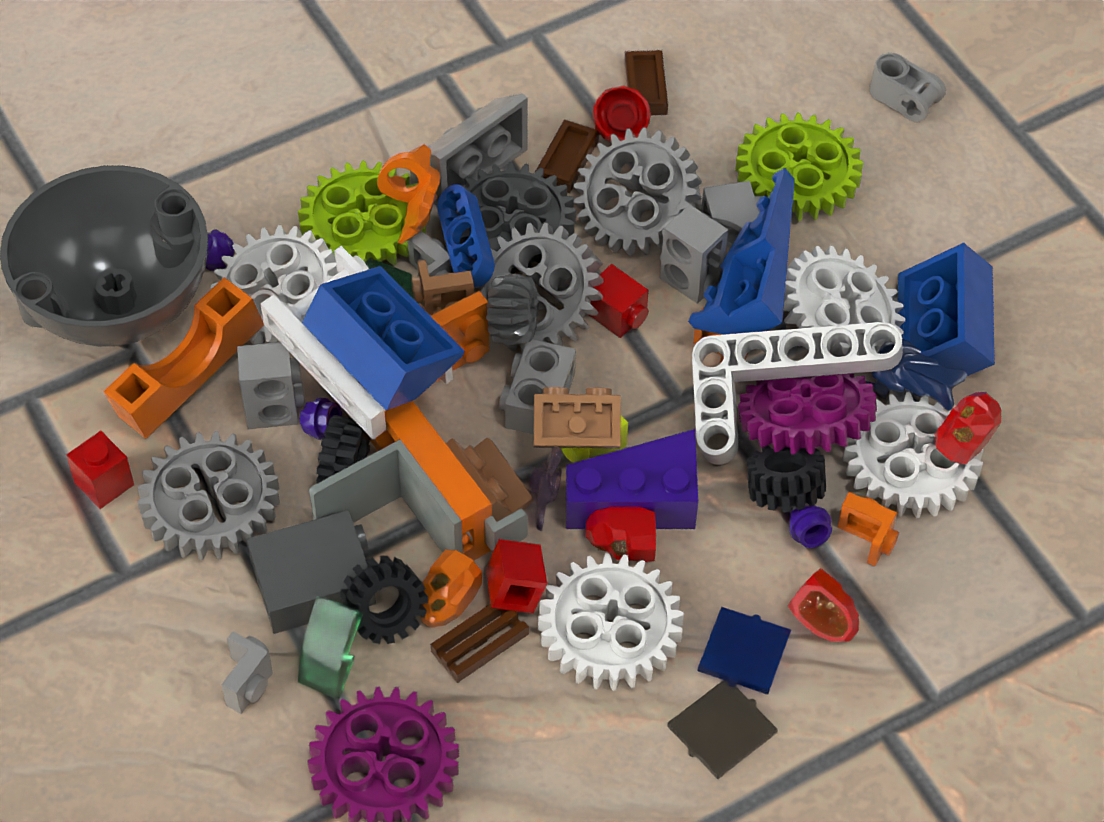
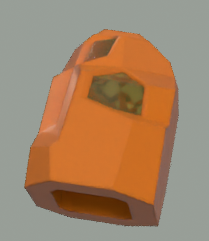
(450, 587)

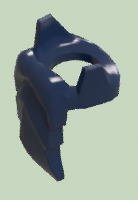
(917, 375)

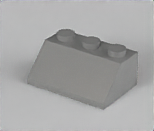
(486, 138)

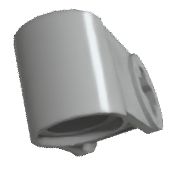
(903, 86)

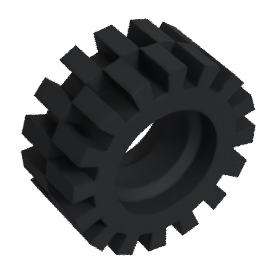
(342, 446)
(786, 478)
(400, 614)

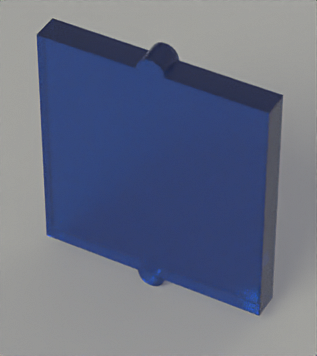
(744, 650)

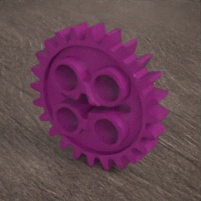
(807, 411)
(392, 721)

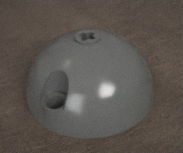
(93, 255)

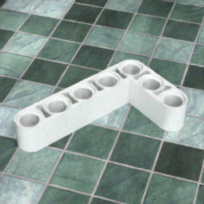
(778, 366)

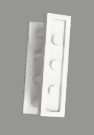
(287, 327)

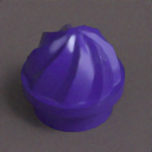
(218, 245)
(316, 416)
(810, 526)

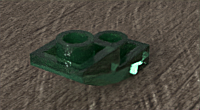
(326, 646)

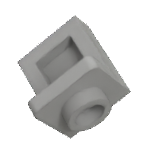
(433, 251)
(250, 675)

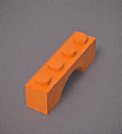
(153, 392)

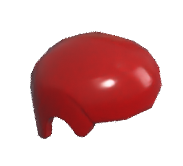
(620, 110)

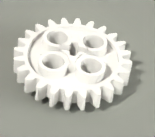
(263, 262)
(838, 291)
(909, 455)
(602, 654)

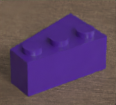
(647, 475)

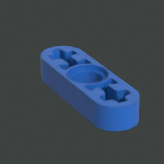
(453, 225)

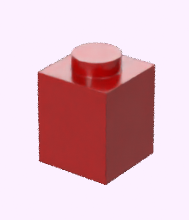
(623, 302)
(100, 469)
(516, 576)

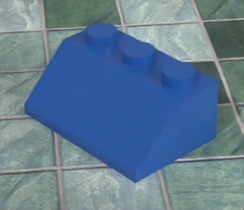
(950, 309)
(381, 336)

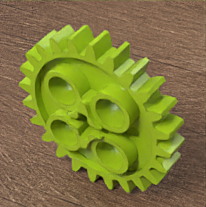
(816, 157)
(356, 214)

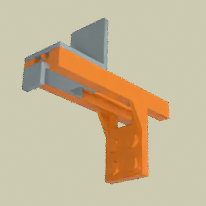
(422, 468)

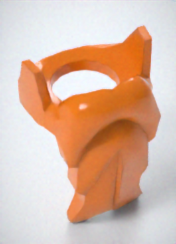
(420, 197)

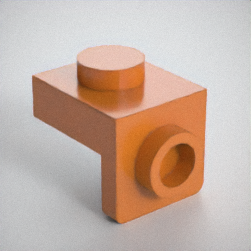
(870, 522)

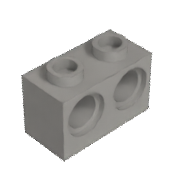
(692, 252)
(559, 371)
(269, 385)

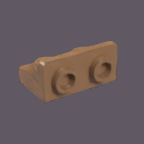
(442, 290)
(577, 419)
(493, 477)

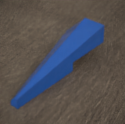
(754, 270)

